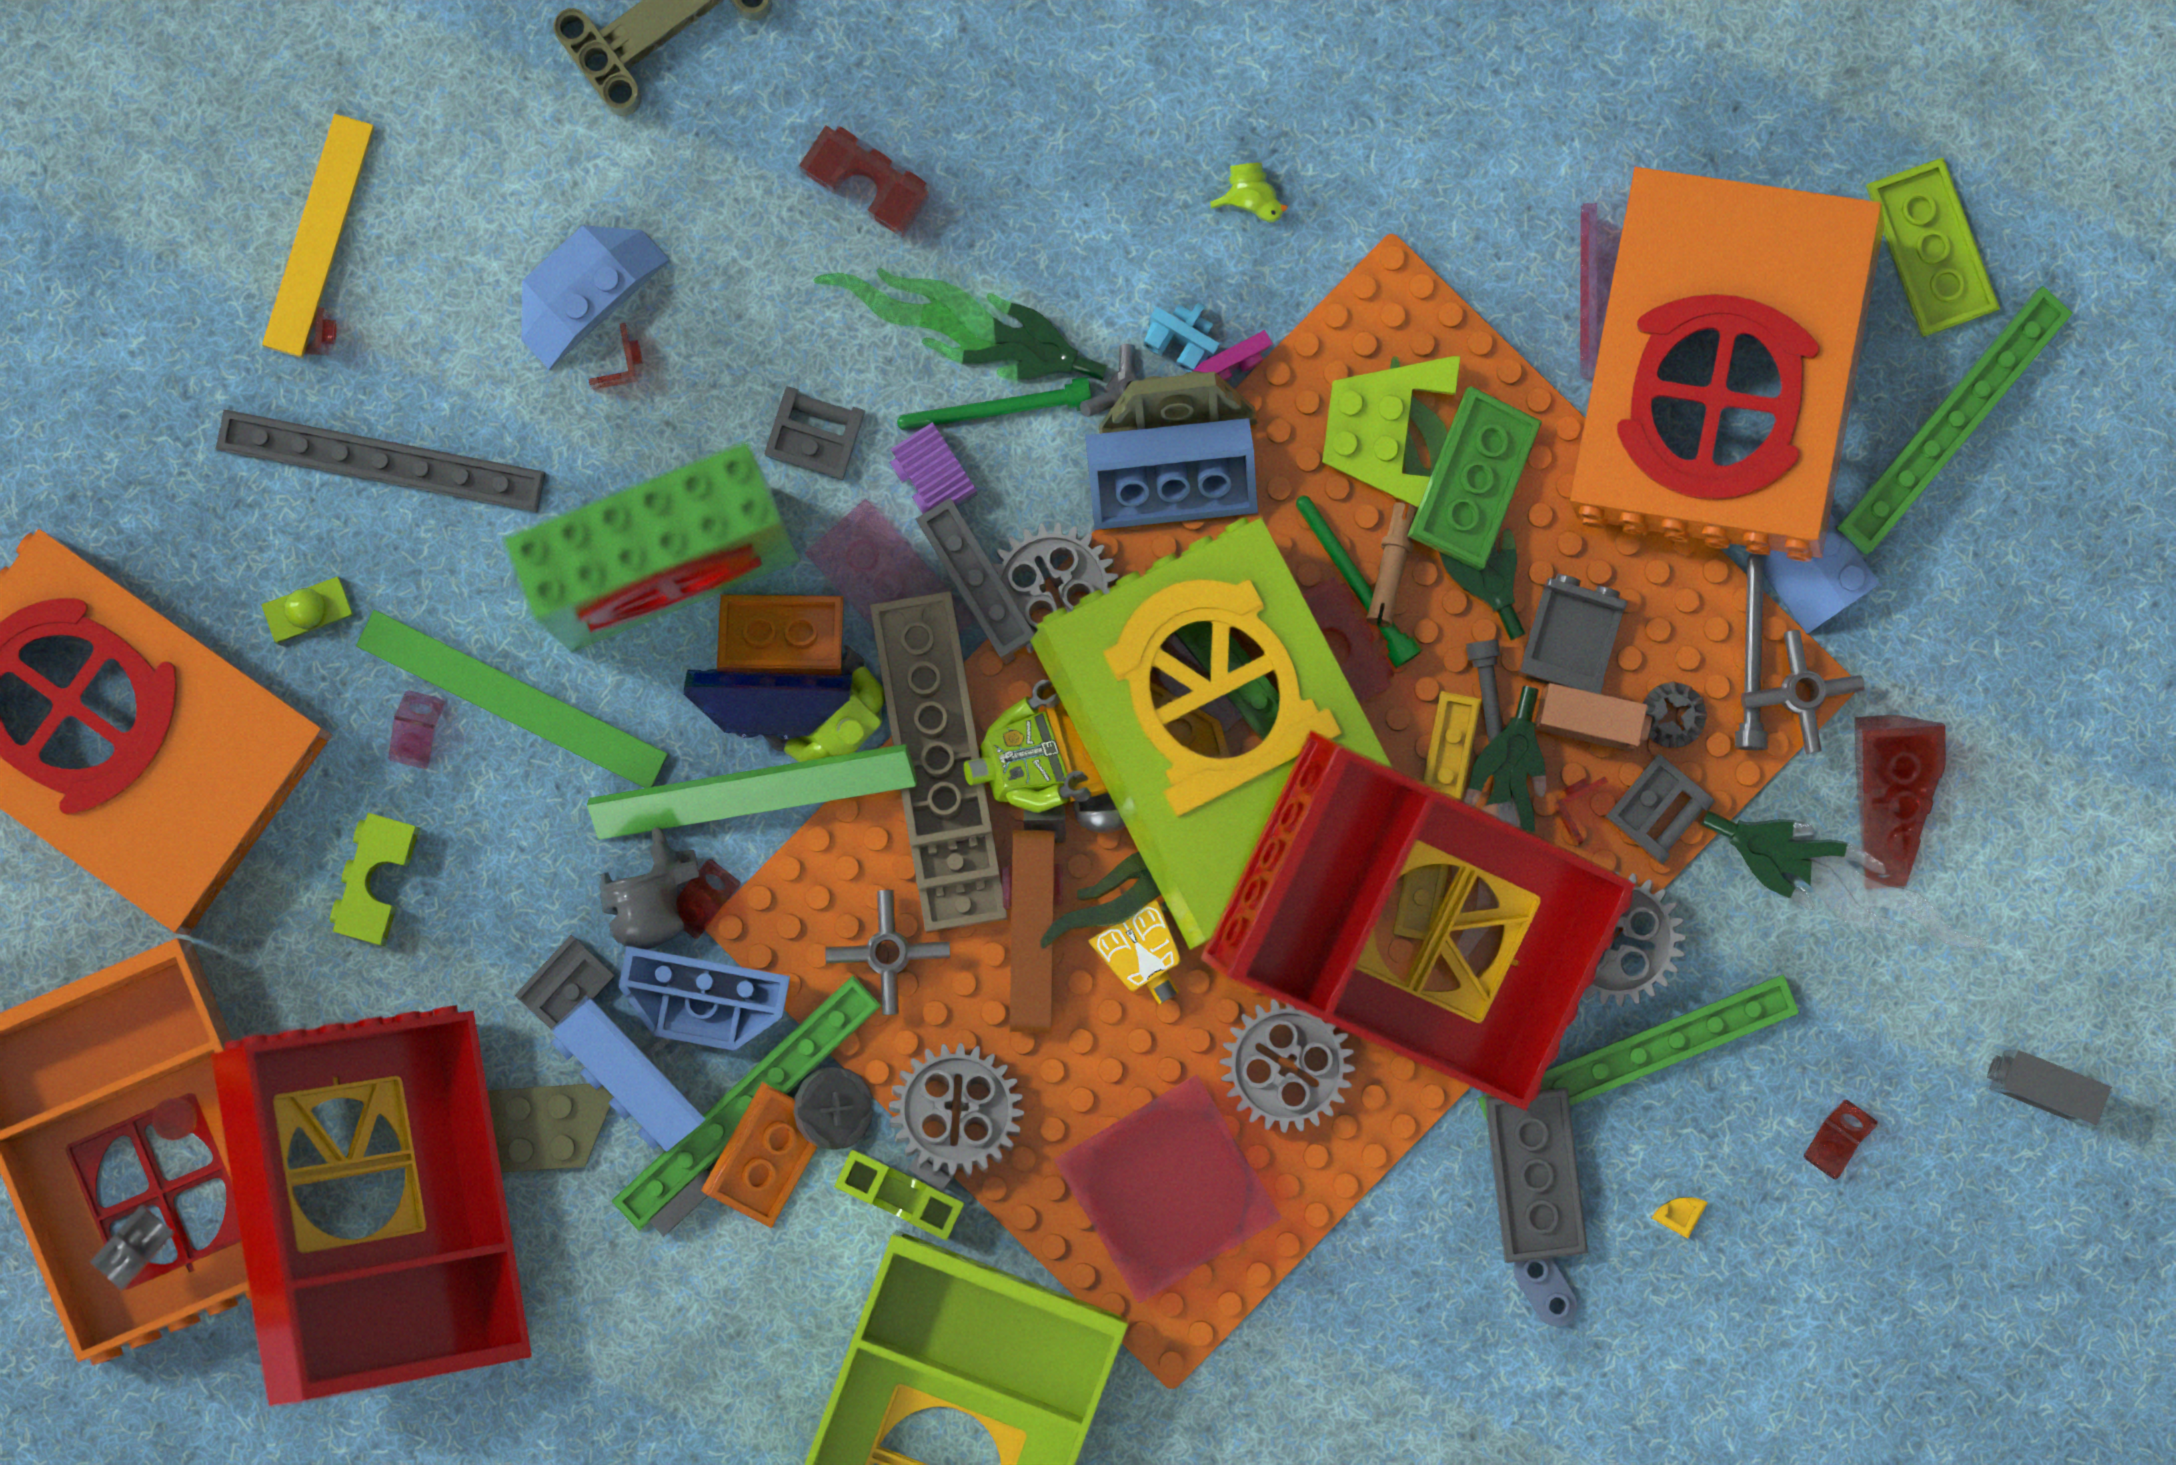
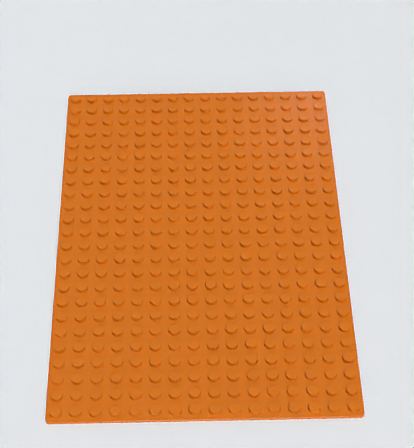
(1123, 1048)

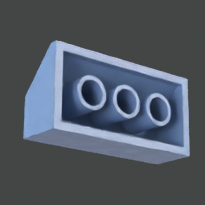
(1172, 473)
(1823, 586)
(627, 1074)

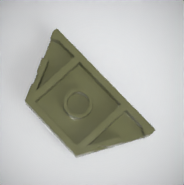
(1175, 402)
(547, 1125)

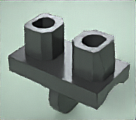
(132, 1247)

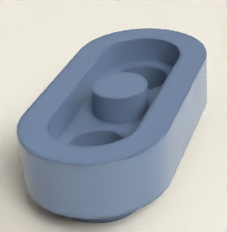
(1544, 1289)

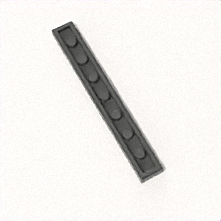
(380, 461)

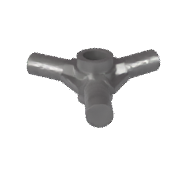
(1116, 385)

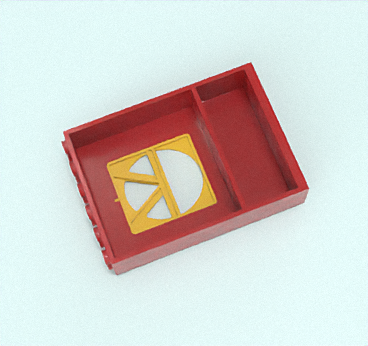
(1323, 875)
(430, 1285)

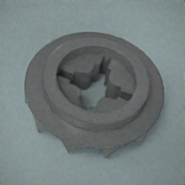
(1692, 720)

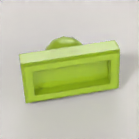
(307, 609)

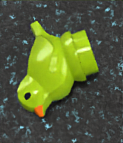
(1251, 193)

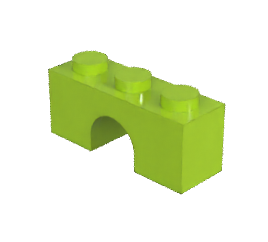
(379, 843)
(899, 1194)

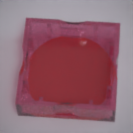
(1167, 1188)

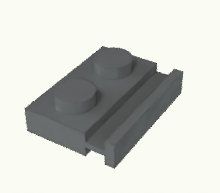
(564, 982)

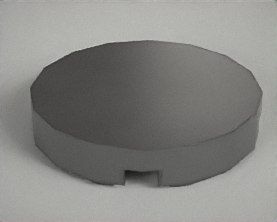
(833, 1108)

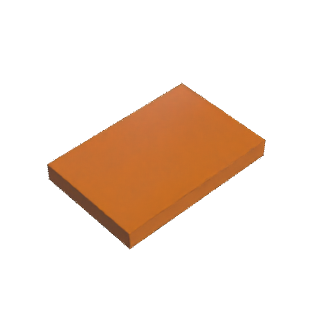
(780, 634)
(761, 1158)

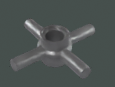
(1818, 691)
(888, 972)

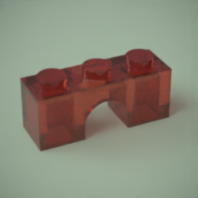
(837, 158)
(1363, 670)

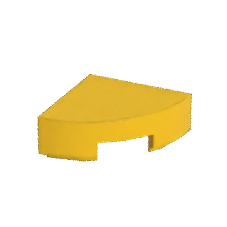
(1680, 1214)

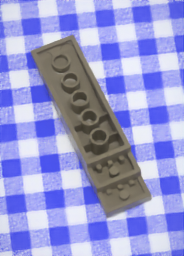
(934, 717)

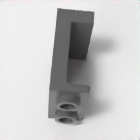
(1572, 634)

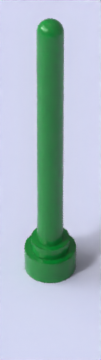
(1072, 396)
(1399, 645)

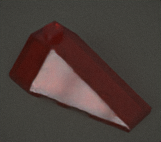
(1896, 783)

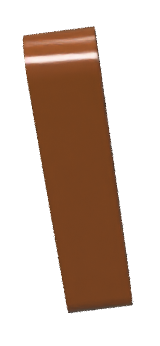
(1029, 922)

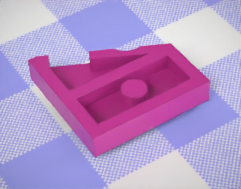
(1242, 355)

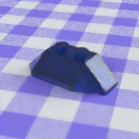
(767, 701)

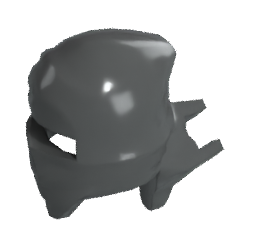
(648, 902)

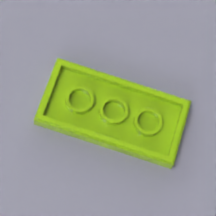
(1933, 247)

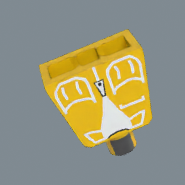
(1141, 952)

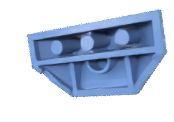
(583, 287)
(701, 998)

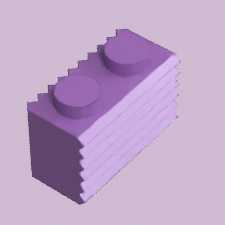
(932, 470)

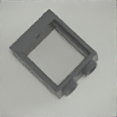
(2048, 1087)

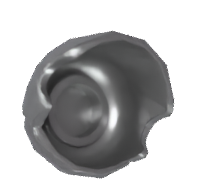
(1098, 814)

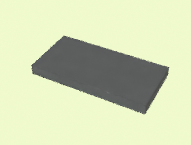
(1536, 1177)

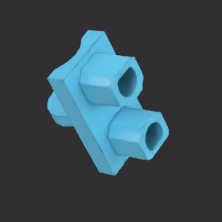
(1167, 327)

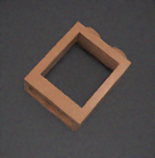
(1592, 717)

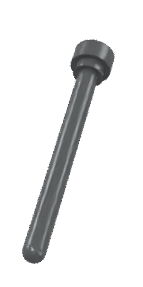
(1484, 657)
(1751, 732)

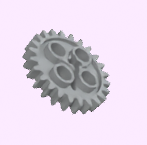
(1085, 574)
(1610, 973)
(1266, 1097)
(991, 1113)

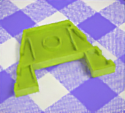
(1372, 422)

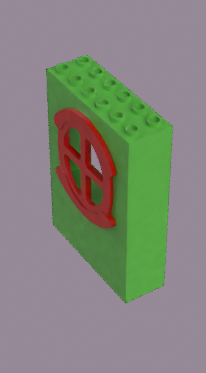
(652, 548)

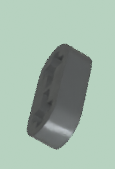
(681, 1205)

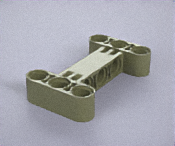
(634, 38)

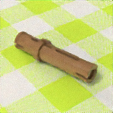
(1396, 549)

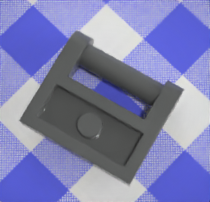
(811, 446)
(1648, 801)

